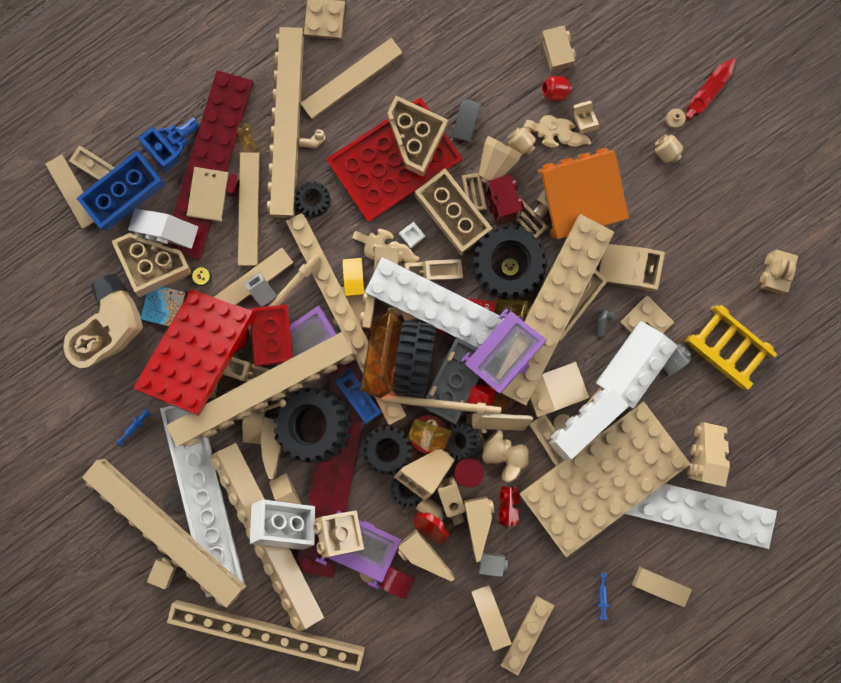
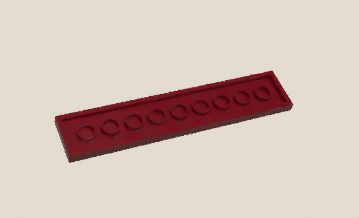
(213, 147)

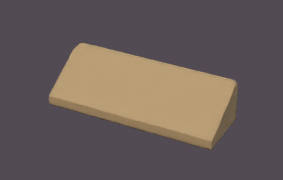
(501, 422)

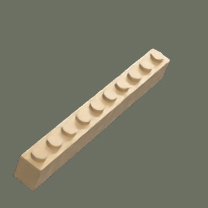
(286, 122)
(164, 532)
(277, 560)
(266, 635)

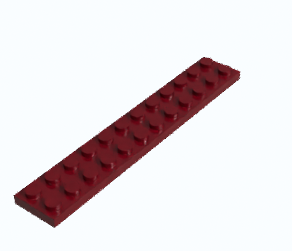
(333, 478)

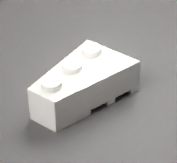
(162, 228)

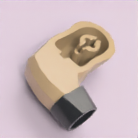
(107, 330)

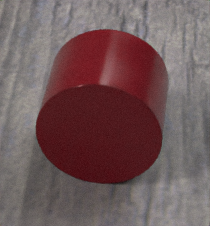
(468, 472)
(397, 582)

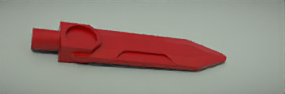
(710, 88)

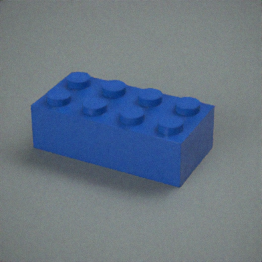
(121, 191)

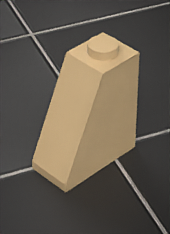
(425, 473)

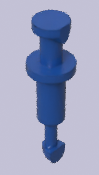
(134, 426)
(603, 598)

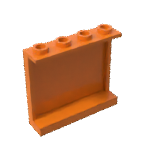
(586, 188)

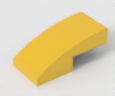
(353, 277)

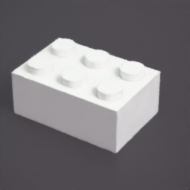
(282, 524)

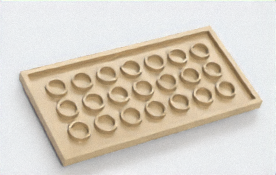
(604, 479)

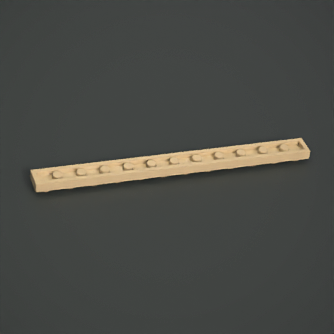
(338, 304)

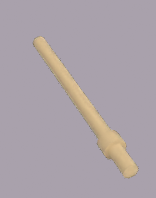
(304, 270)
(480, 408)

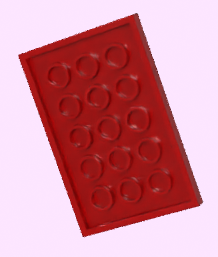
(376, 173)
(194, 352)

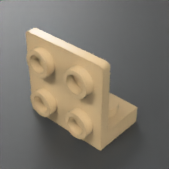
(362, 307)

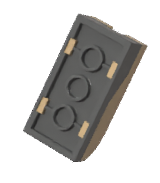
(453, 380)

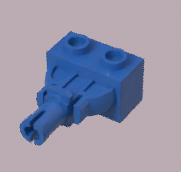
(167, 143)

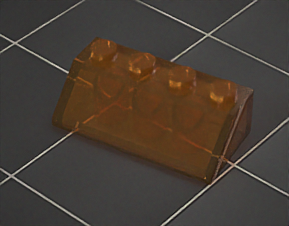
(381, 355)

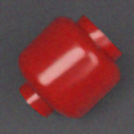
(556, 88)

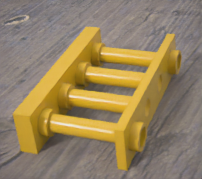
(727, 366)

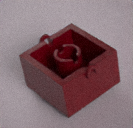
(503, 196)

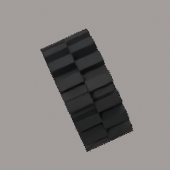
(313, 188)
(471, 441)
(401, 499)

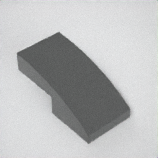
(466, 119)

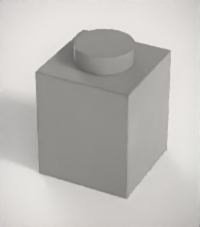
(260, 290)
(493, 564)

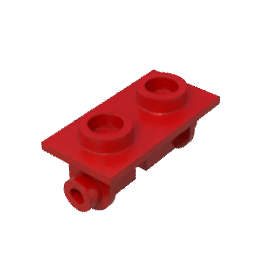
(508, 515)

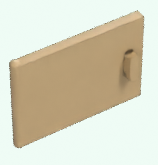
(207, 194)

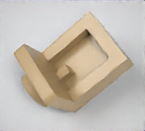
(585, 117)

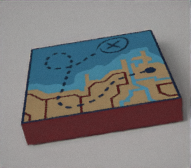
(162, 305)

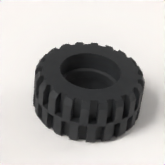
(527, 244)
(413, 359)
(289, 425)

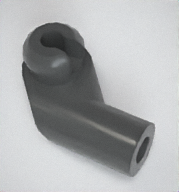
(602, 321)

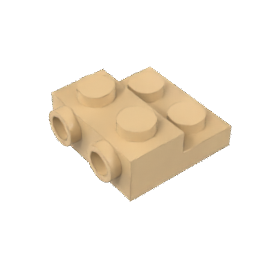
(338, 534)

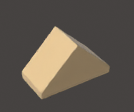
(253, 427)
(283, 490)

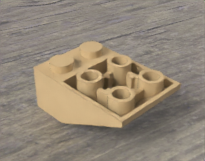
(632, 267)

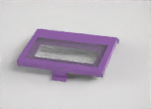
(310, 331)
(505, 352)
(376, 556)

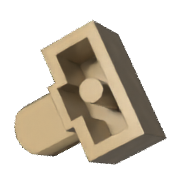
(778, 272)

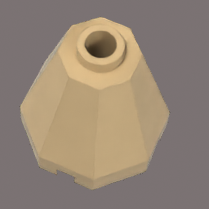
(497, 159)

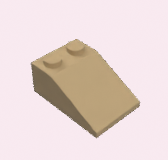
(558, 389)
(479, 519)
(420, 553)

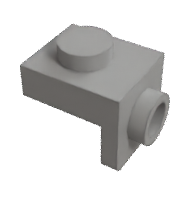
(677, 360)

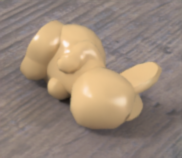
(500, 450)

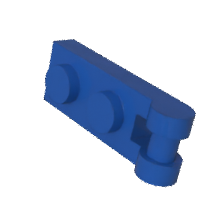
(360, 400)

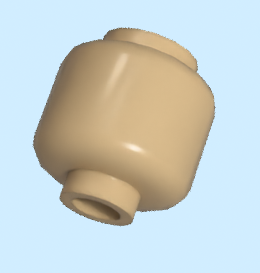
(521, 141)
(668, 149)

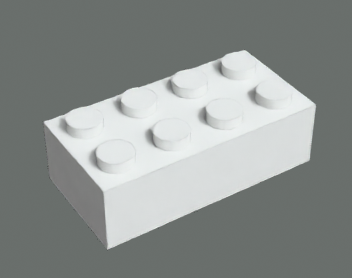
(588, 424)

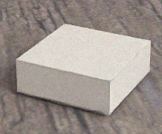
(412, 235)

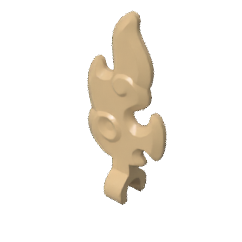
(551, 126)
(372, 240)

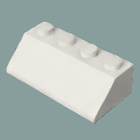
(637, 363)

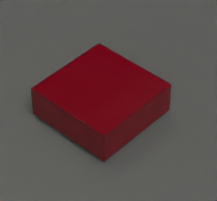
(233, 184)

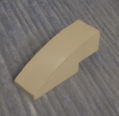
(437, 269)
(243, 370)
(270, 449)
(661, 587)
(491, 617)

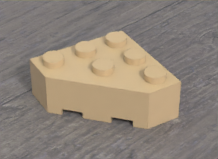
(416, 133)
(149, 263)
(709, 454)

